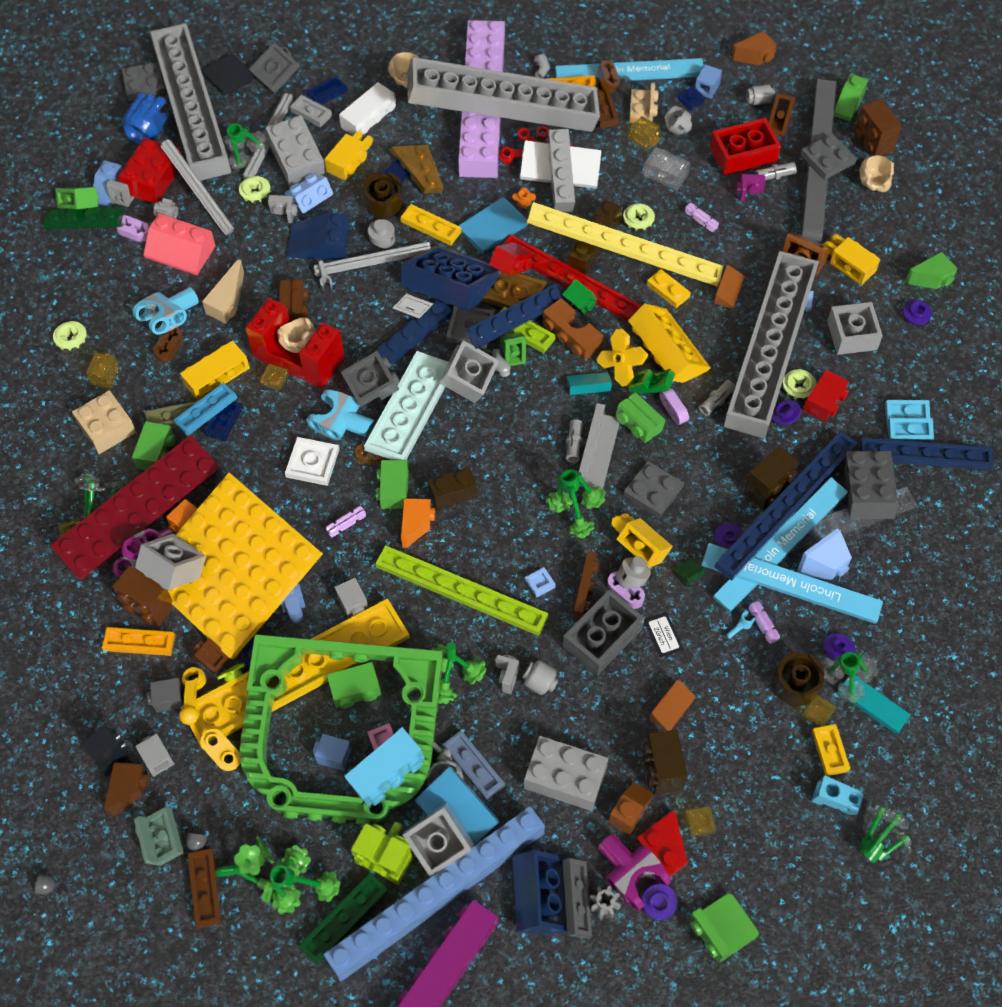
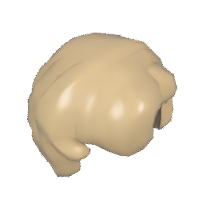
(399, 67)
(876, 173)
(295, 334)

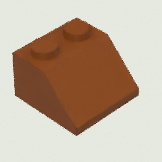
(804, 247)

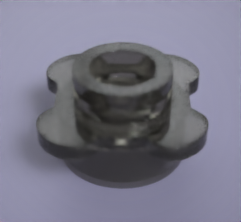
(625, 84)

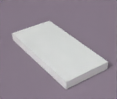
(537, 166)

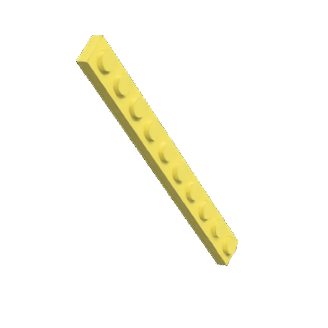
(625, 244)

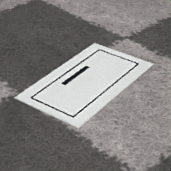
(412, 306)

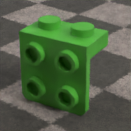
(723, 927)

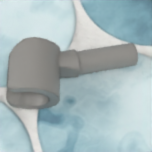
(324, 278)
(443, 753)

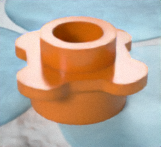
(524, 197)

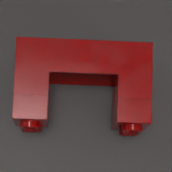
(316, 360)

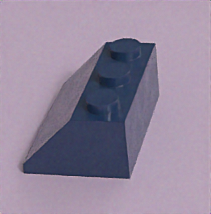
(539, 893)

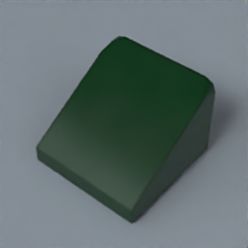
(689, 572)

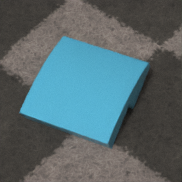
(909, 420)

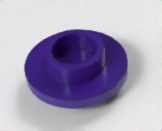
(917, 312)
(786, 412)
(727, 535)
(837, 645)
(660, 901)

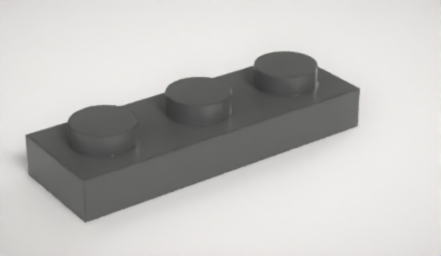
(577, 898)

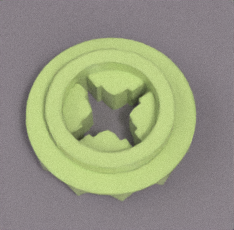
(253, 183)
(643, 212)
(64, 330)
(799, 376)

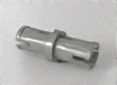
(776, 171)
(717, 398)
(574, 441)

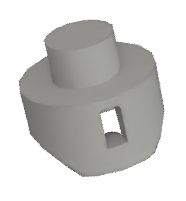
(678, 124)
(381, 233)
(636, 572)

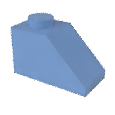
(106, 172)

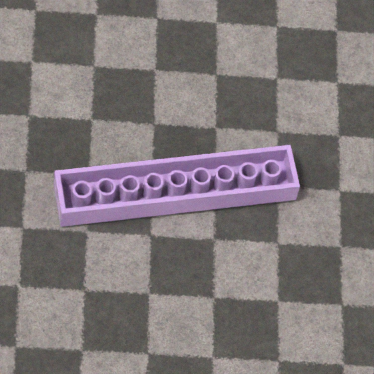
(482, 132)

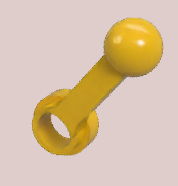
(189, 713)

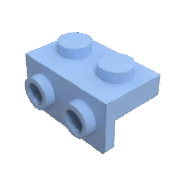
(310, 192)

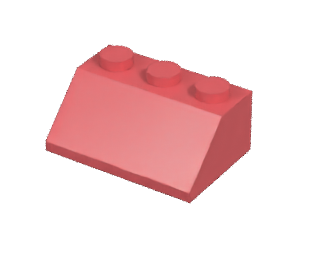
(178, 244)

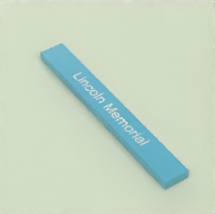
(639, 70)
(785, 540)
(802, 586)

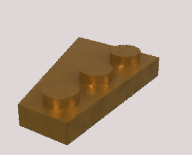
(421, 166)

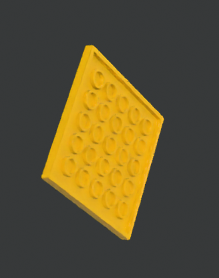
(247, 566)

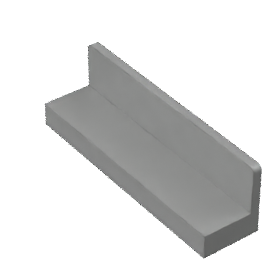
(599, 447)

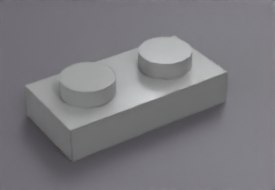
(311, 111)

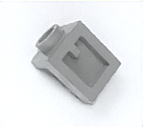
(119, 193)
(283, 205)
(509, 673)

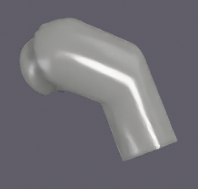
(543, 63)
(503, 366)

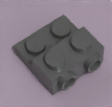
(371, 379)

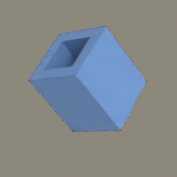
(708, 81)
(332, 752)

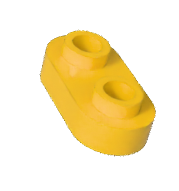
(222, 748)

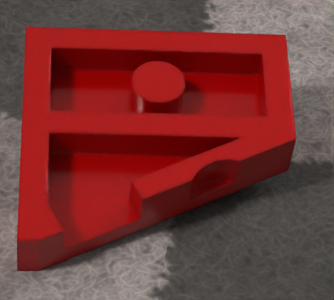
(666, 843)

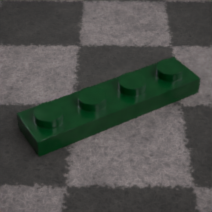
(83, 218)
(343, 918)

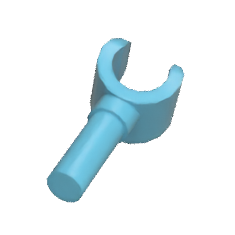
(743, 624)

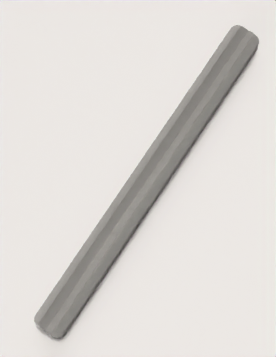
(277, 117)
(197, 187)
(373, 258)

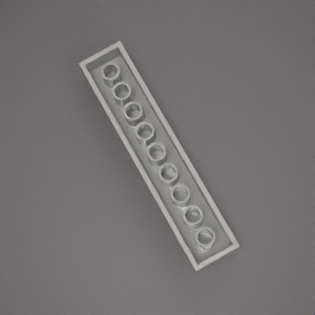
(502, 94)
(190, 102)
(771, 345)

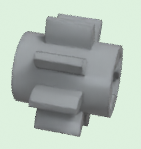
(166, 208)
(602, 908)

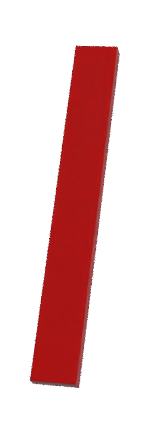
(565, 275)

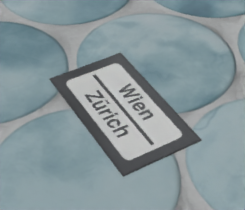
(663, 634)

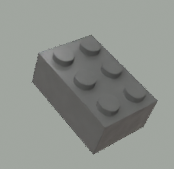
(870, 485)
(603, 632)

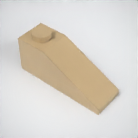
(224, 297)

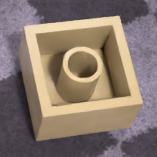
(104, 422)

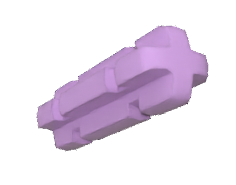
(701, 217)
(345, 521)
(764, 622)

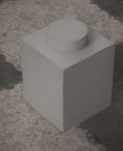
(351, 598)
(154, 754)

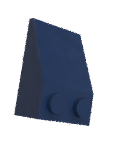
(321, 237)

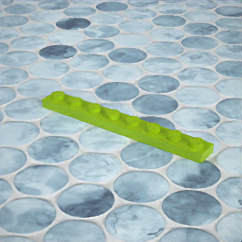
(462, 590)

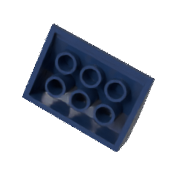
(449, 277)

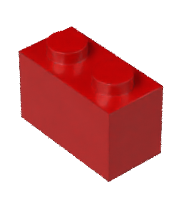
(511, 259)
(826, 395)

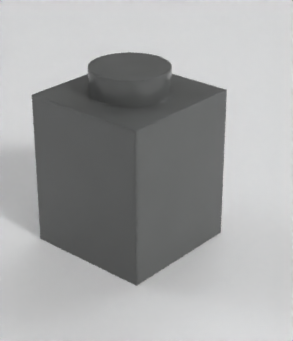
(166, 695)

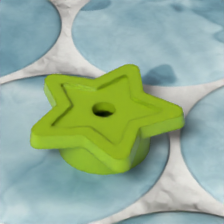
(231, 673)

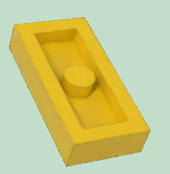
(668, 288)
(830, 750)

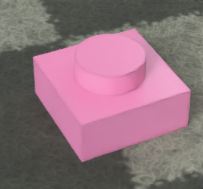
(380, 735)

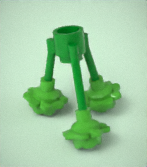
(560, 501)
(287, 873)

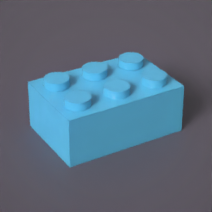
(385, 767)

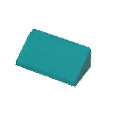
(589, 383)

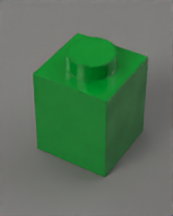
(580, 297)

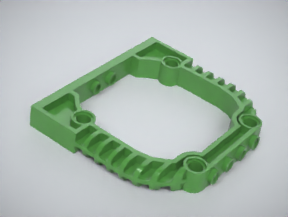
(276, 658)

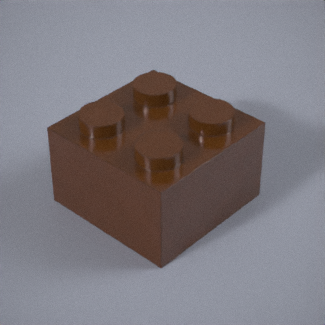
(877, 128)
(143, 597)

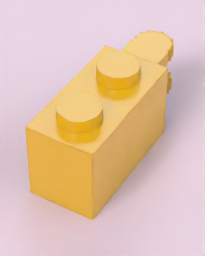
(347, 155)
(852, 258)
(641, 539)

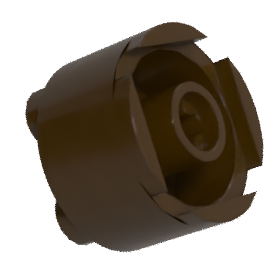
(383, 194)
(798, 678)

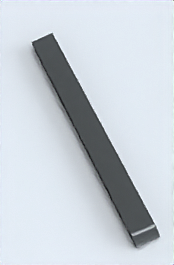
(815, 185)

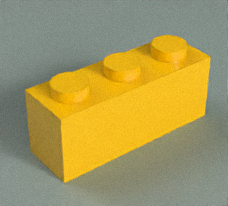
(214, 370)

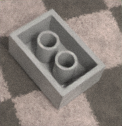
(295, 150)
(565, 773)

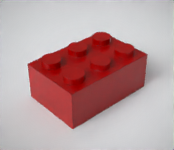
(745, 146)
(148, 172)

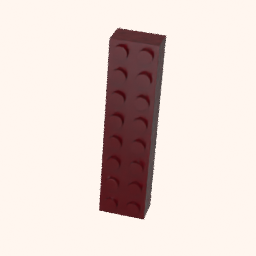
(134, 508)

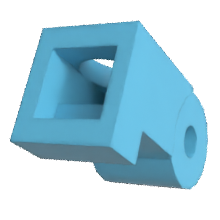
(837, 795)

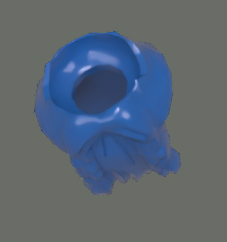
(143, 118)

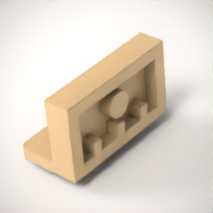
(643, 104)

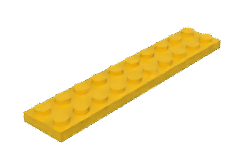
(226, 705)

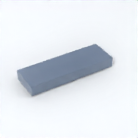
(474, 765)

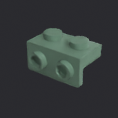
(158, 837)

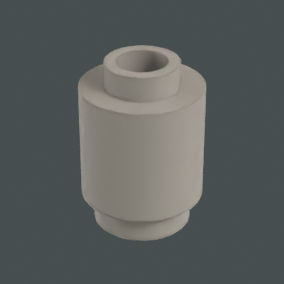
(760, 95)

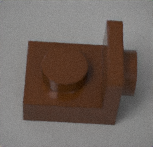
(209, 655)

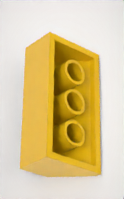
(668, 342)

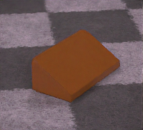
(729, 287)
(672, 706)

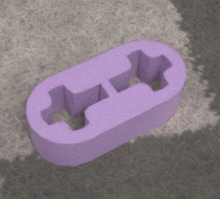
(134, 226)
(674, 406)
(624, 593)

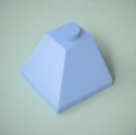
(826, 558)

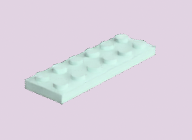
(408, 408)

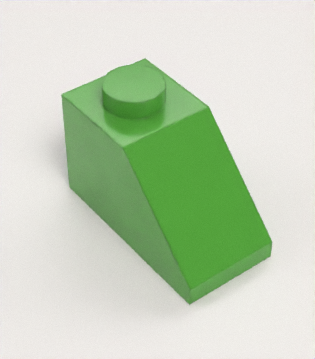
(850, 97)
(77, 197)
(933, 272)
(513, 348)

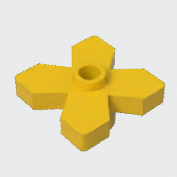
(622, 357)

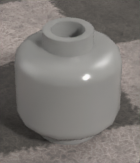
(540, 677)

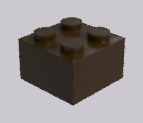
(771, 477)
(665, 762)

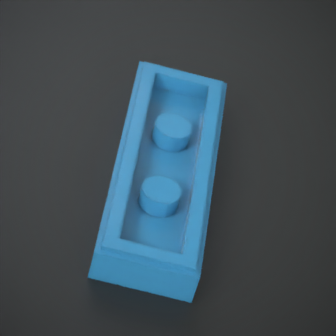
(205, 409)

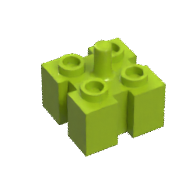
(383, 853)

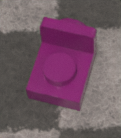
(750, 184)

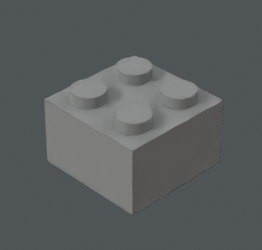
(854, 328)
(469, 371)
(170, 561)
(438, 839)

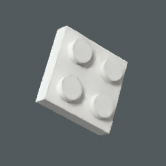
(312, 461)

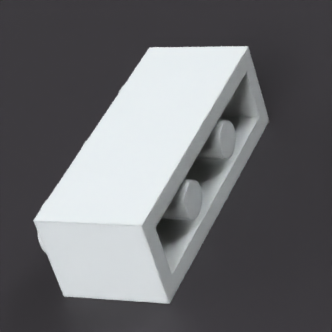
(367, 109)

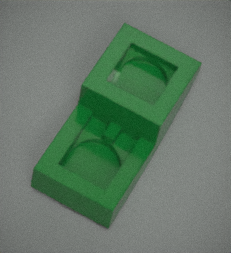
(648, 382)

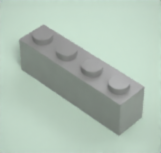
(561, 170)

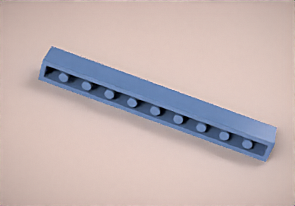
(434, 894)

